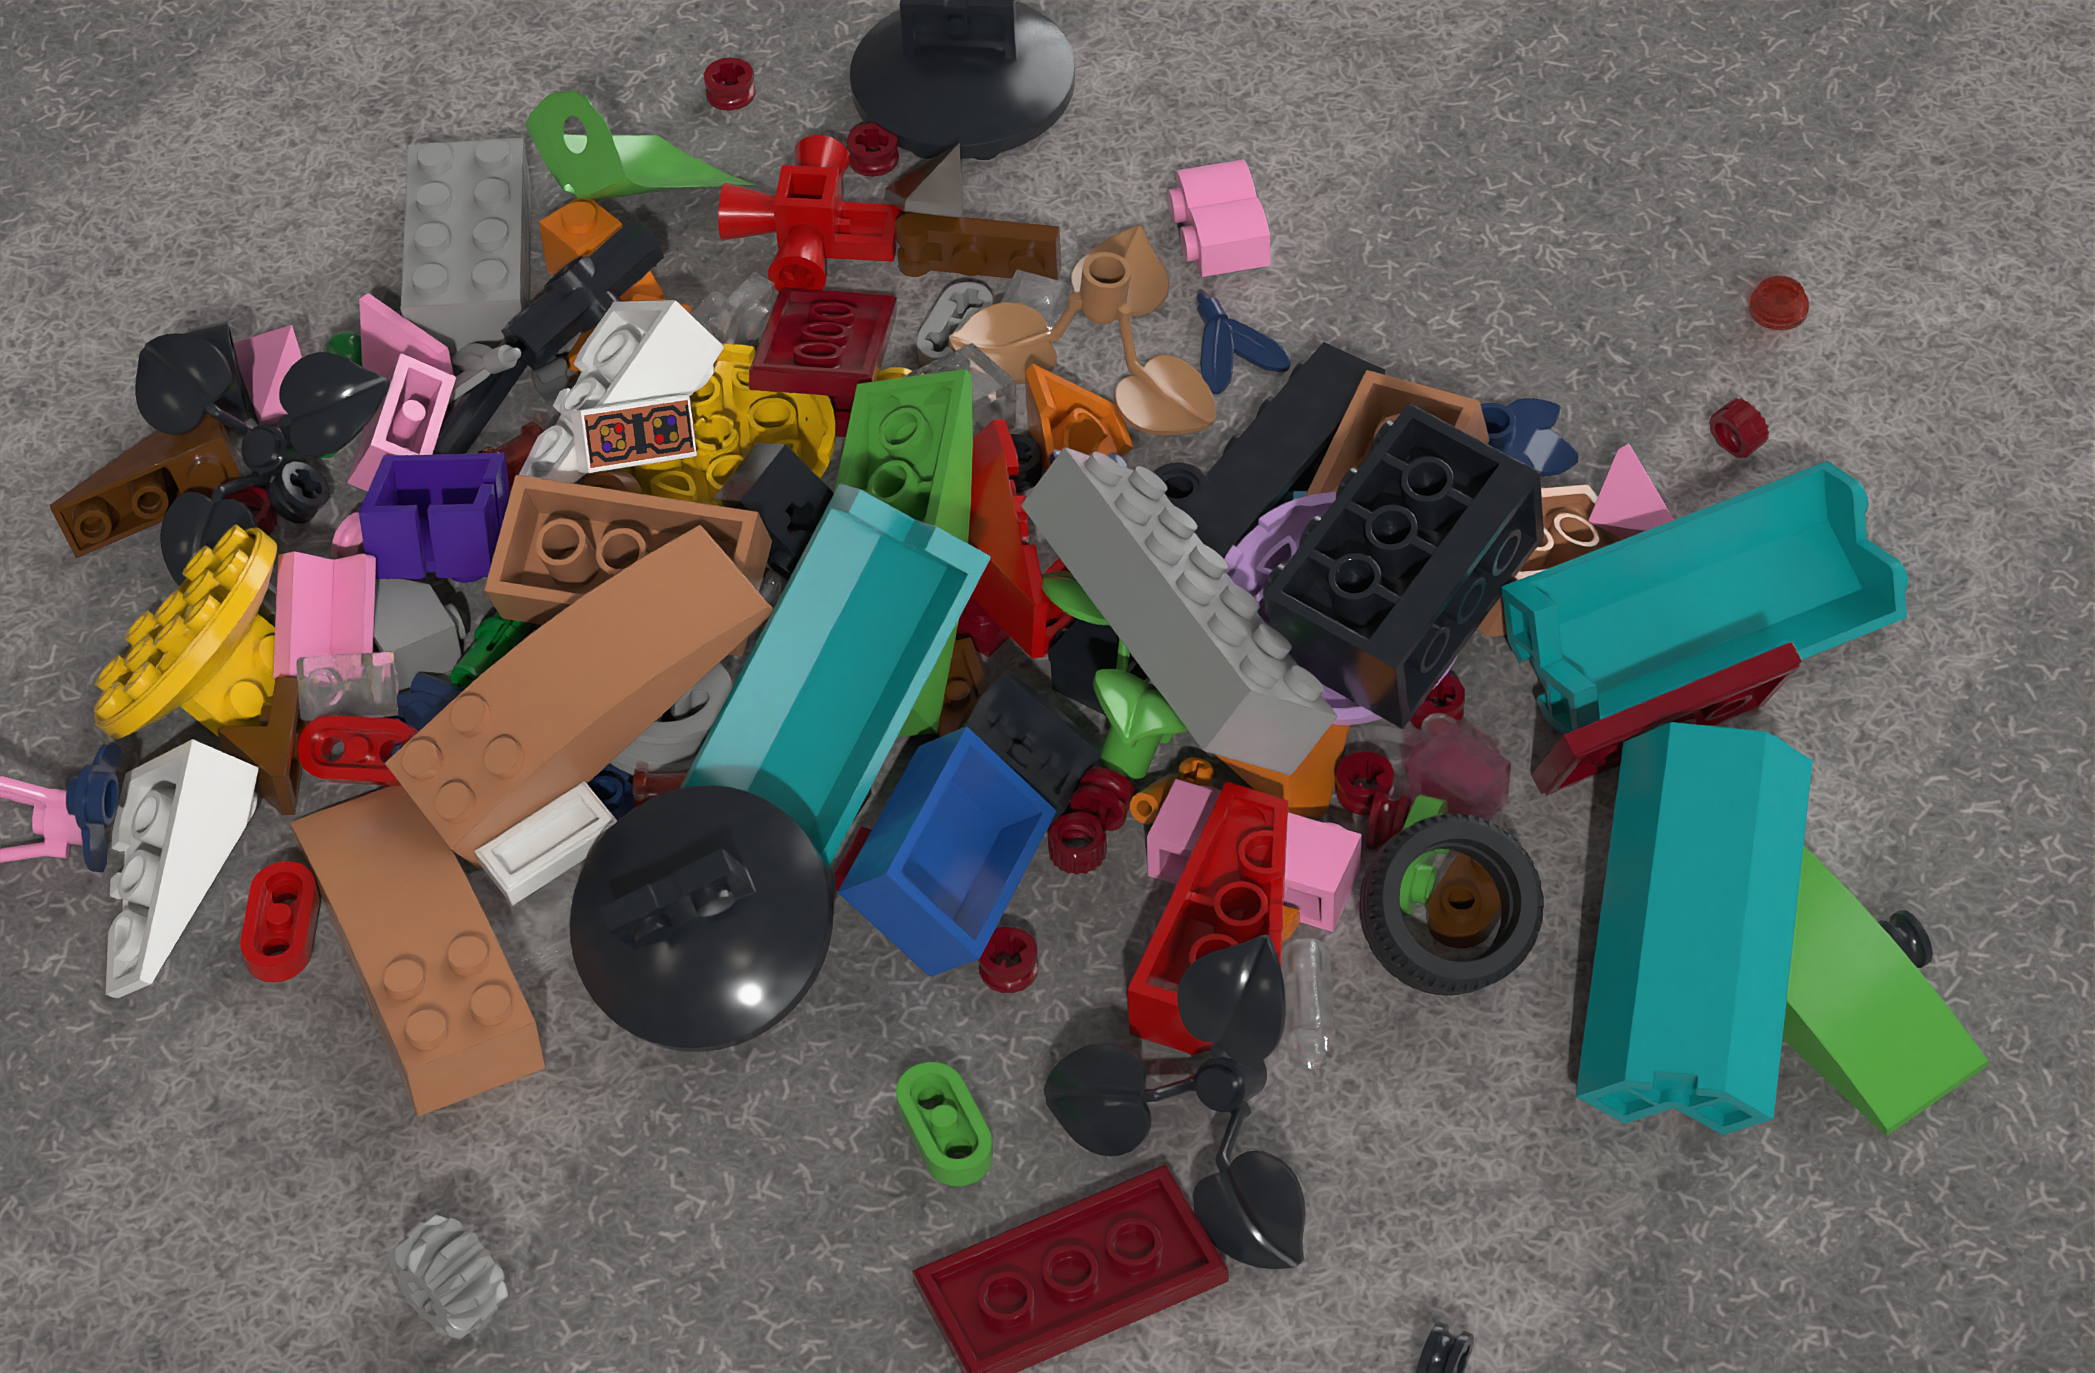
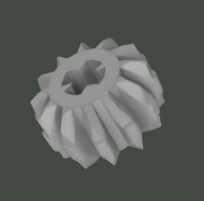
(447, 1276)

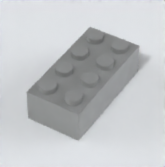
(466, 239)

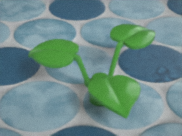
(1135, 708)

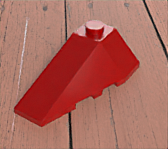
(998, 526)
(1222, 899)

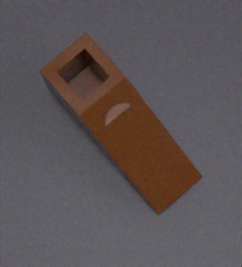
(144, 483)

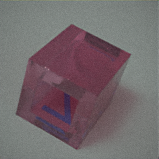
(1460, 772)

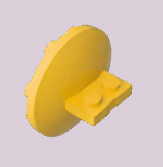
(200, 647)

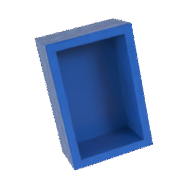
(947, 852)

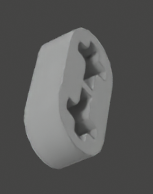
(944, 319)

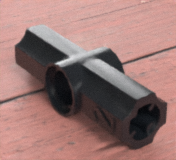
(583, 293)

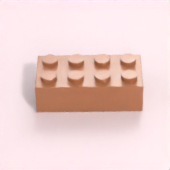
(574, 537)

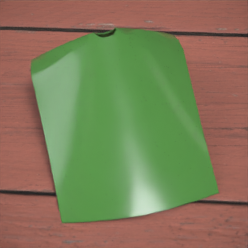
(610, 164)

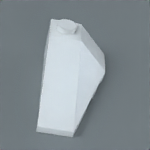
(630, 357)
(176, 831)

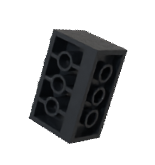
(1405, 563)

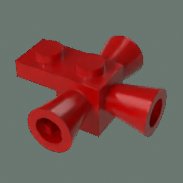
(810, 217)

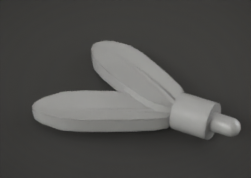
(478, 362)

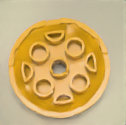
(731, 422)

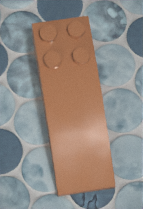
(577, 691)
(420, 948)

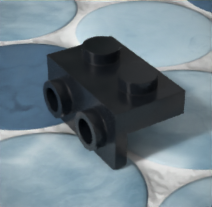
(1033, 738)

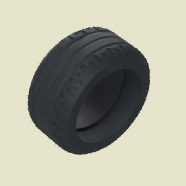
(1507, 865)

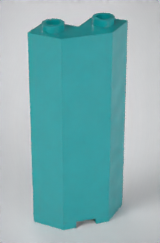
(1705, 596)
(840, 664)
(1696, 927)

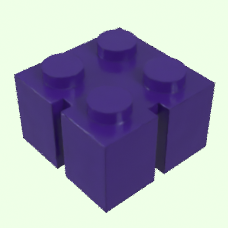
(435, 515)

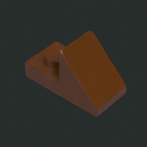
(272, 746)

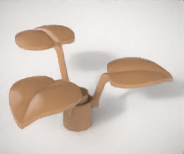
(1109, 283)

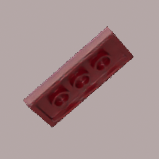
(823, 342)
(1701, 702)
(1070, 1275)

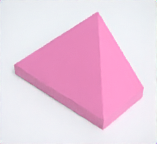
(389, 334)
(262, 367)
(1628, 498)

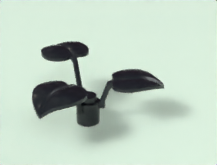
(183, 377)
(1239, 1004)

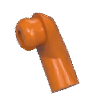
(1148, 802)

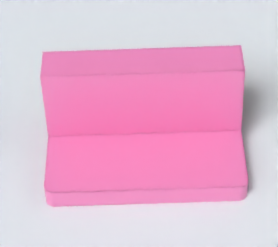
(322, 607)

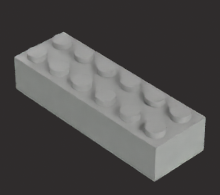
(1179, 611)

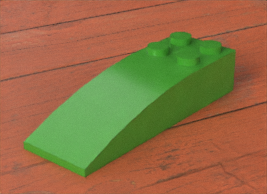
(914, 452)
(1867, 1010)

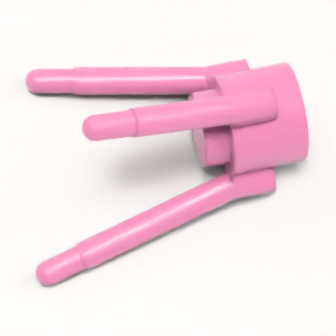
(48, 819)

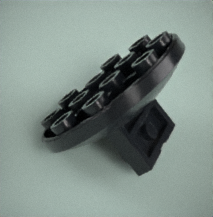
(963, 75)
(701, 918)

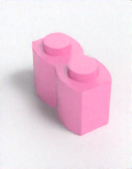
(1220, 218)

